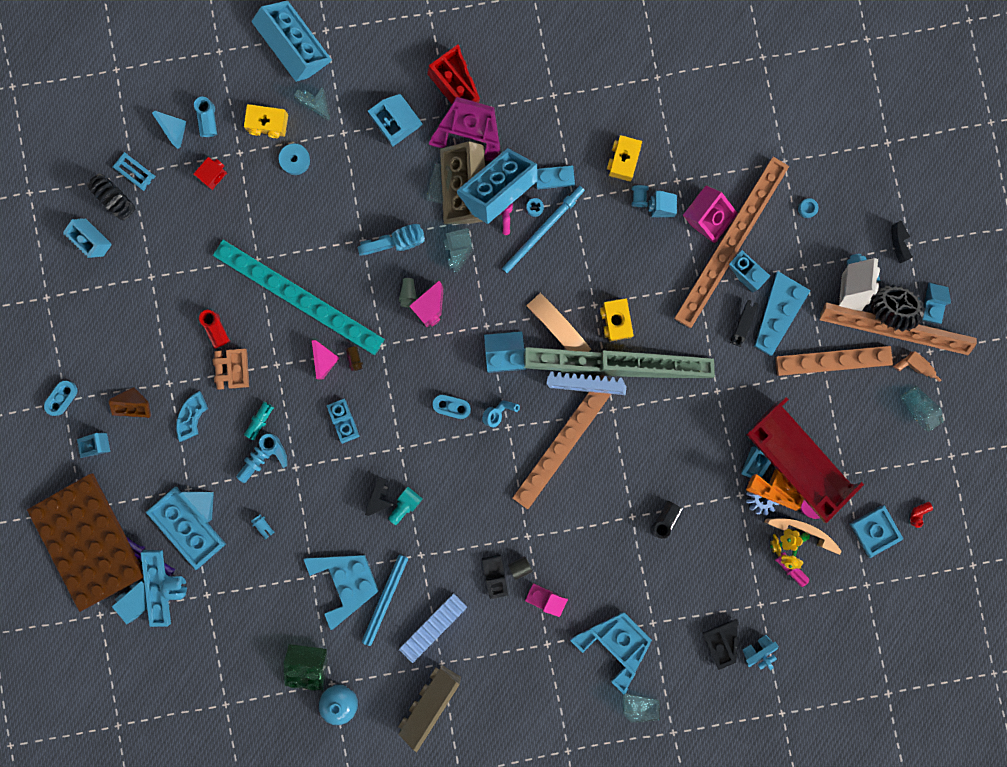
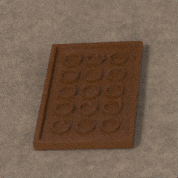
(86, 542)

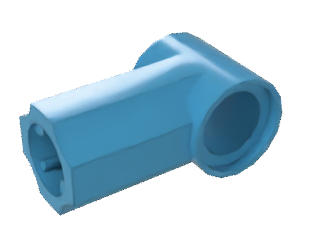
(206, 118)

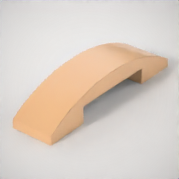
(557, 324)
(824, 542)

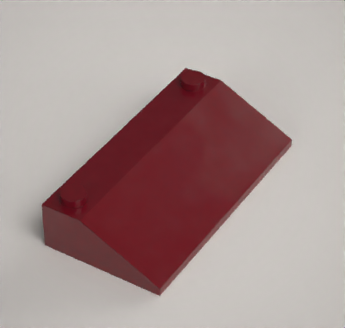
(802, 462)

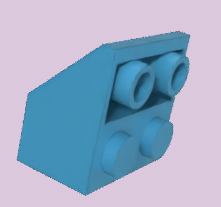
(394, 118)

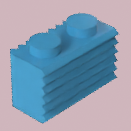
(87, 238)

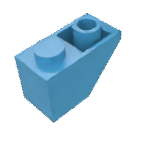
(663, 204)
(748, 271)
(132, 604)

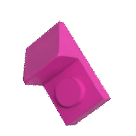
(546, 600)

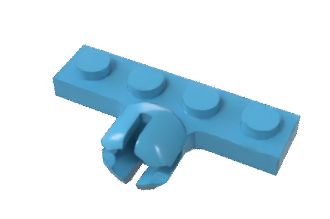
(160, 588)

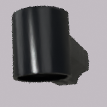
(667, 518)

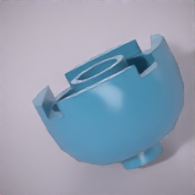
(338, 705)

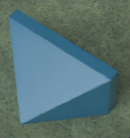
(172, 127)
(200, 503)

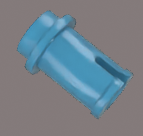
(260, 523)

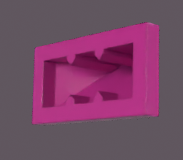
(323, 359)

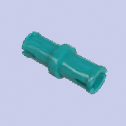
(258, 420)

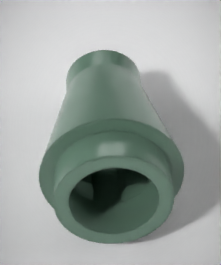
(407, 293)

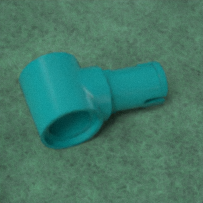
(407, 502)

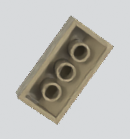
(465, 162)
(429, 707)

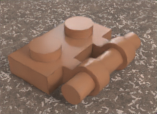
(236, 367)

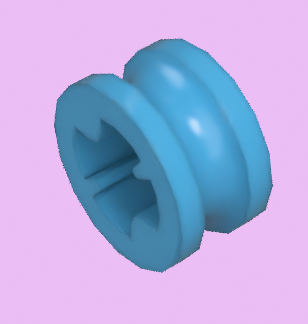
(536, 201)

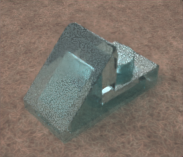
(318, 104)

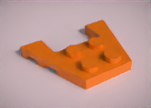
(778, 490)

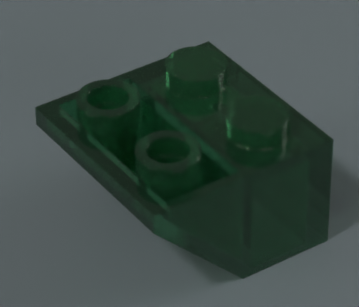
(305, 667)

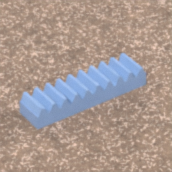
(589, 384)
(433, 627)

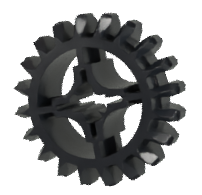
(111, 196)
(897, 308)

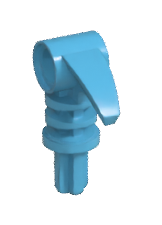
(261, 453)

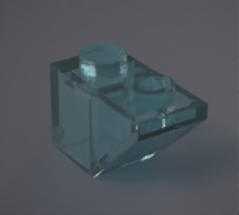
(460, 248)
(923, 408)

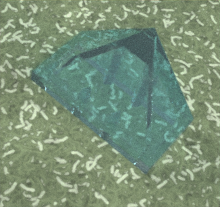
(640, 708)

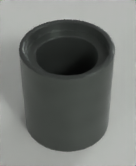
(520, 568)

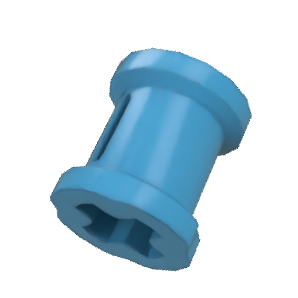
(639, 196)

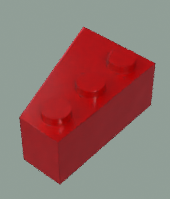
(452, 76)

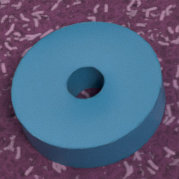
(288, 153)

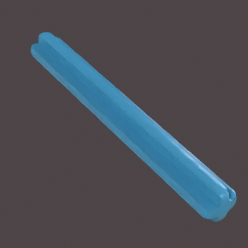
(384, 600)

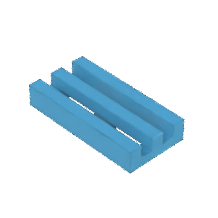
(146, 181)

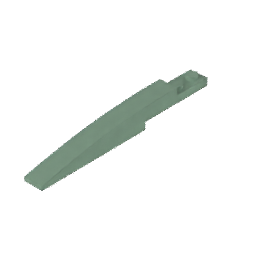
(618, 363)

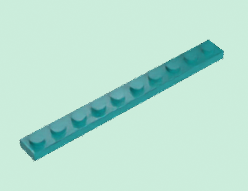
(299, 297)

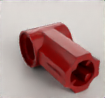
(214, 330)

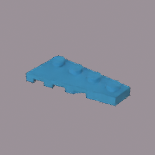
(783, 305)

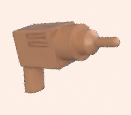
(918, 364)

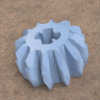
(760, 506)

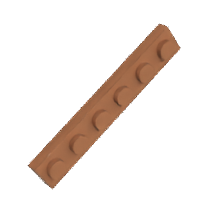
(833, 360)

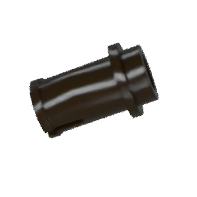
(354, 358)

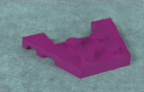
(470, 121)

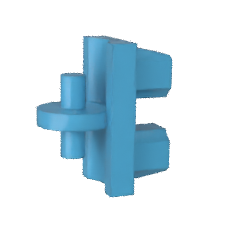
(768, 648)

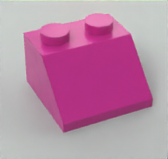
(710, 213)
(429, 305)

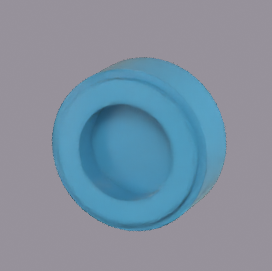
(808, 208)

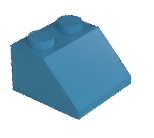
(504, 352)

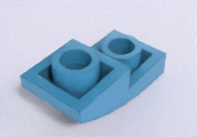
(343, 421)

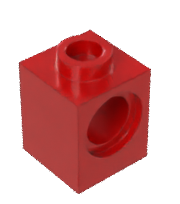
(210, 172)

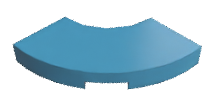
(189, 415)

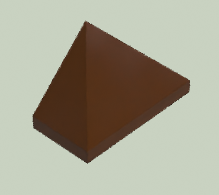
(130, 404)

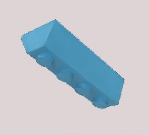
(291, 40)
(498, 185)

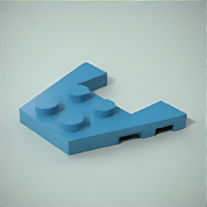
(352, 580)
(623, 640)

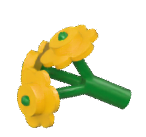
(792, 541)

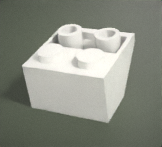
(859, 284)

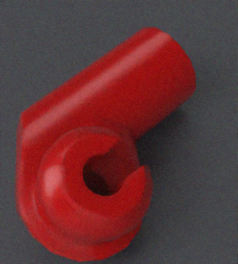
(917, 514)

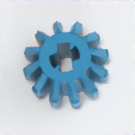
(408, 237)

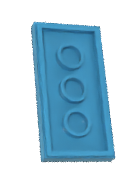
(185, 529)

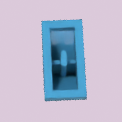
(93, 445)
(756, 463)

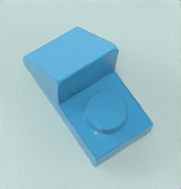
(935, 301)

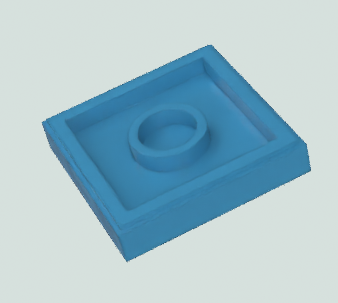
(876, 531)

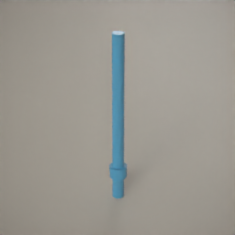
(568, 202)

